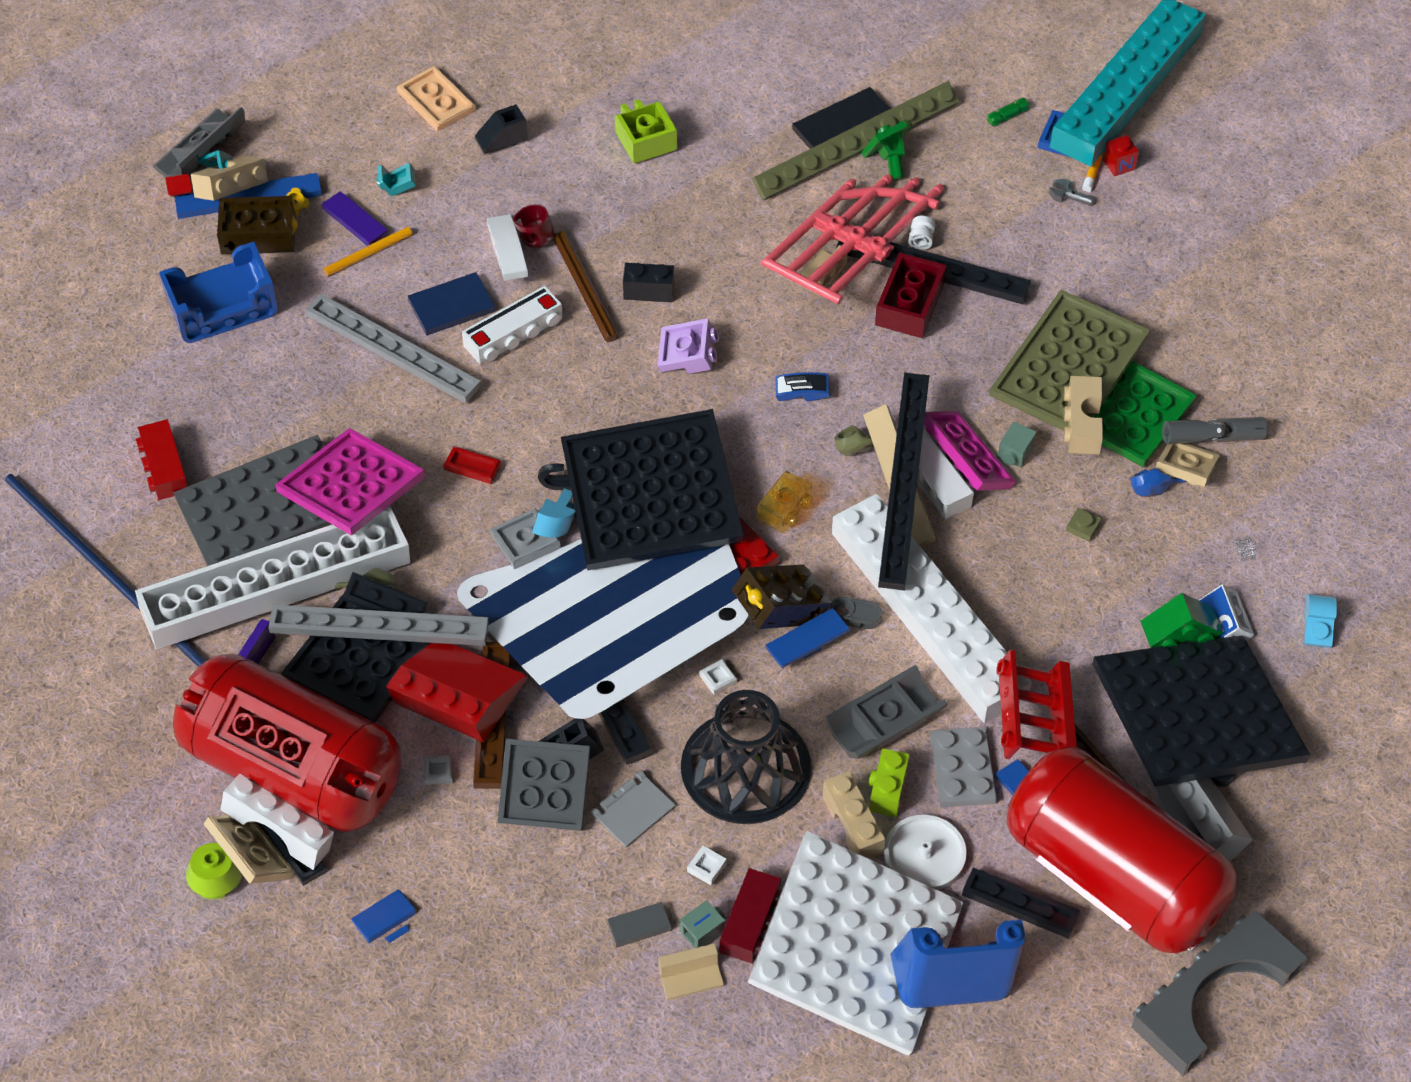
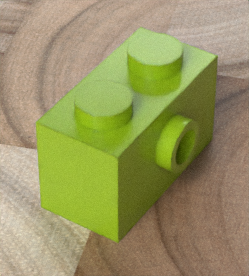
(888, 782)

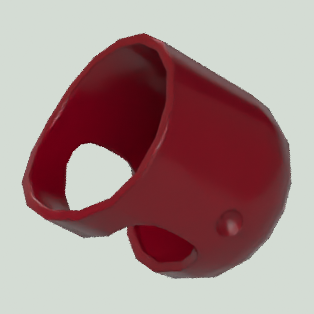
(536, 226)

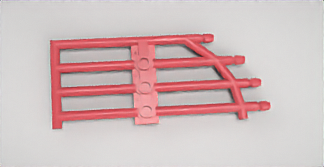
(852, 236)

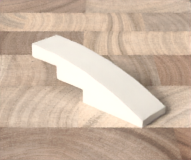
(507, 247)

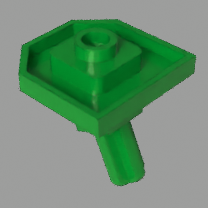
(890, 146)

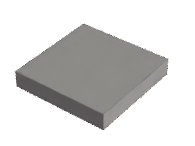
(518, 541)

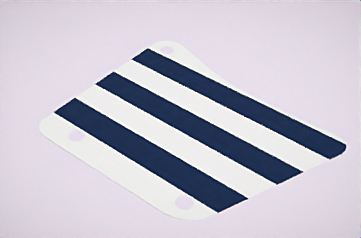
(608, 621)

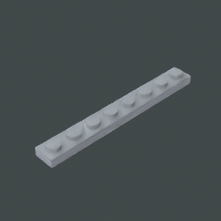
(393, 348)
(378, 625)

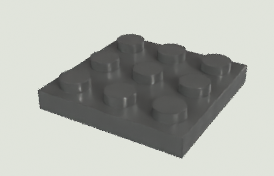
(544, 784)

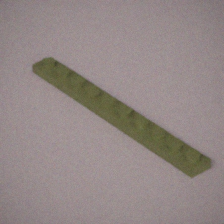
(852, 141)

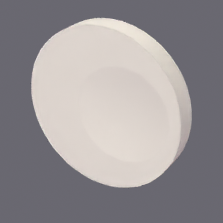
(926, 850)

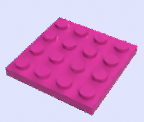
(350, 481)

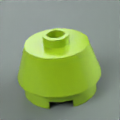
(212, 872)

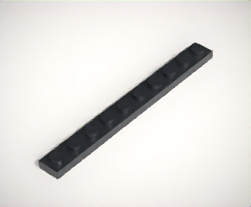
(903, 482)

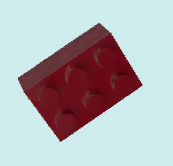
(910, 295)

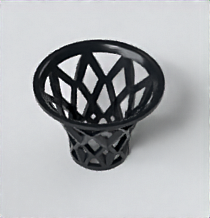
(713, 731)

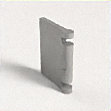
(632, 809)

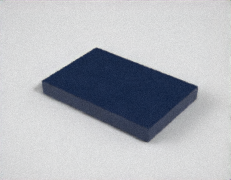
(451, 303)

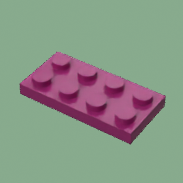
(967, 451)

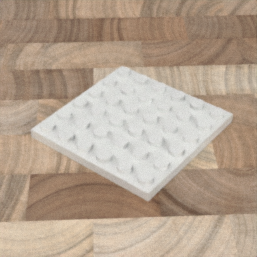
(836, 939)

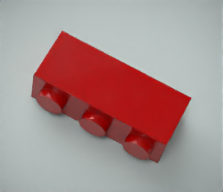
(161, 459)

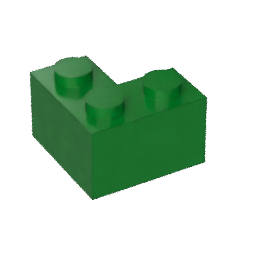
(1179, 621)

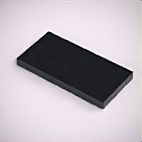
(839, 117)

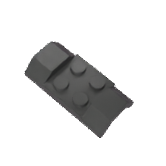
(211, 131)
(884, 714)

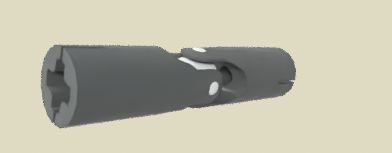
(1197, 431)

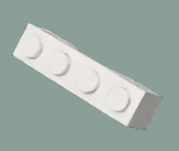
(303, 836)

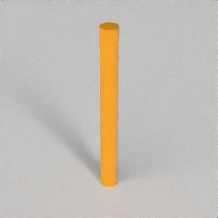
(367, 251)

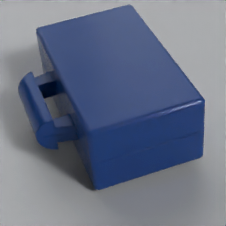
(384, 917)

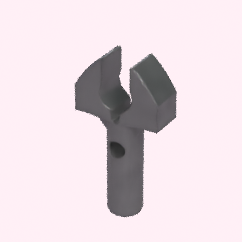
(1066, 192)

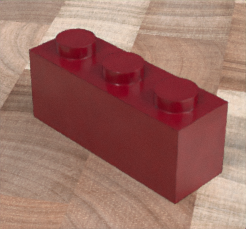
(750, 915)

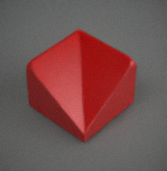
(178, 185)

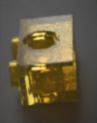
(789, 490)

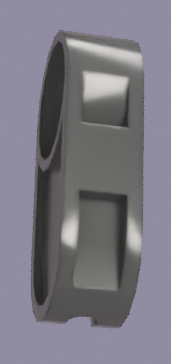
(861, 613)

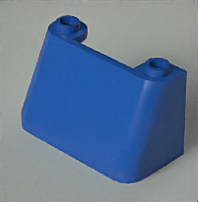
(221, 296)
(960, 975)

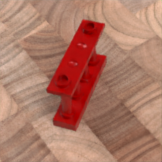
(1058, 701)

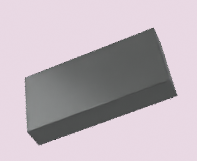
(639, 924)

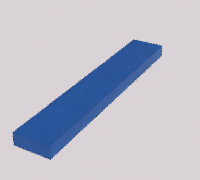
(309, 185)

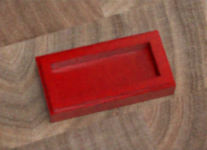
(472, 465)

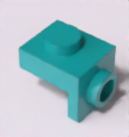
(397, 179)

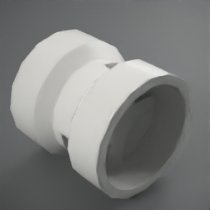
(921, 232)

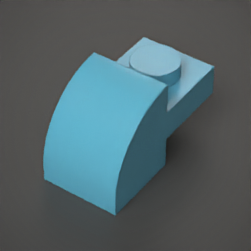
(555, 517)
(1319, 620)

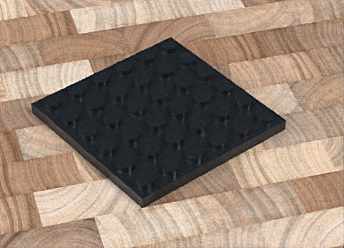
(651, 489)
(1199, 710)

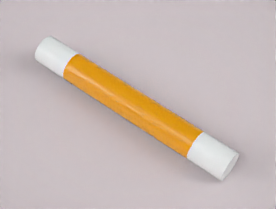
(1091, 175)

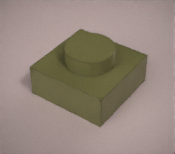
(1083, 524)

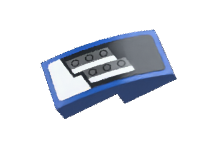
(804, 384)

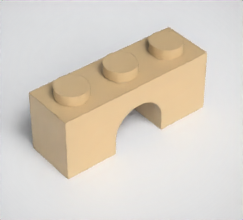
(239, 176)
(1083, 432)
(859, 824)

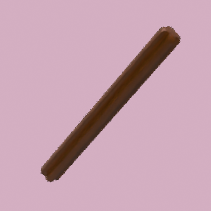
(585, 286)

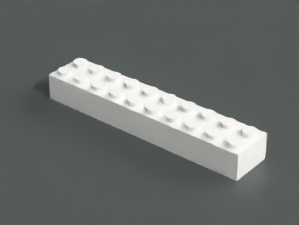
(268, 577)
(929, 609)

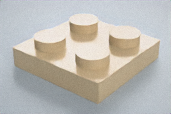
(1188, 463)

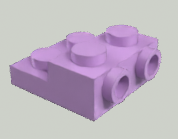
(688, 346)

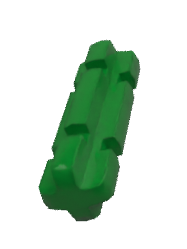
(1008, 111)

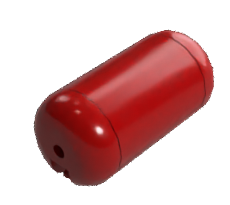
(288, 741)
(1121, 850)

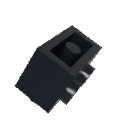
(648, 282)

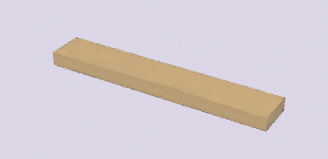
(883, 435)

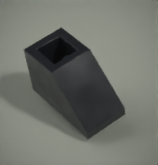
(502, 130)

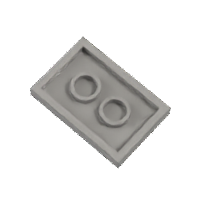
(962, 767)

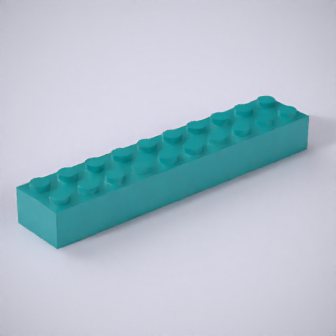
(1127, 81)

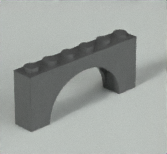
(1249, 947)

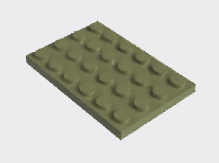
(1067, 342)

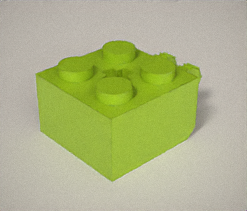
(645, 131)

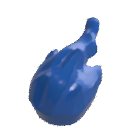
(1152, 482)

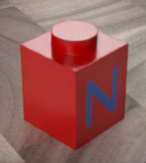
(1120, 155)

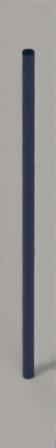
(90, 556)

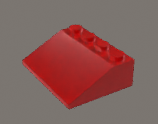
(456, 688)

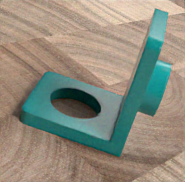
(222, 159)

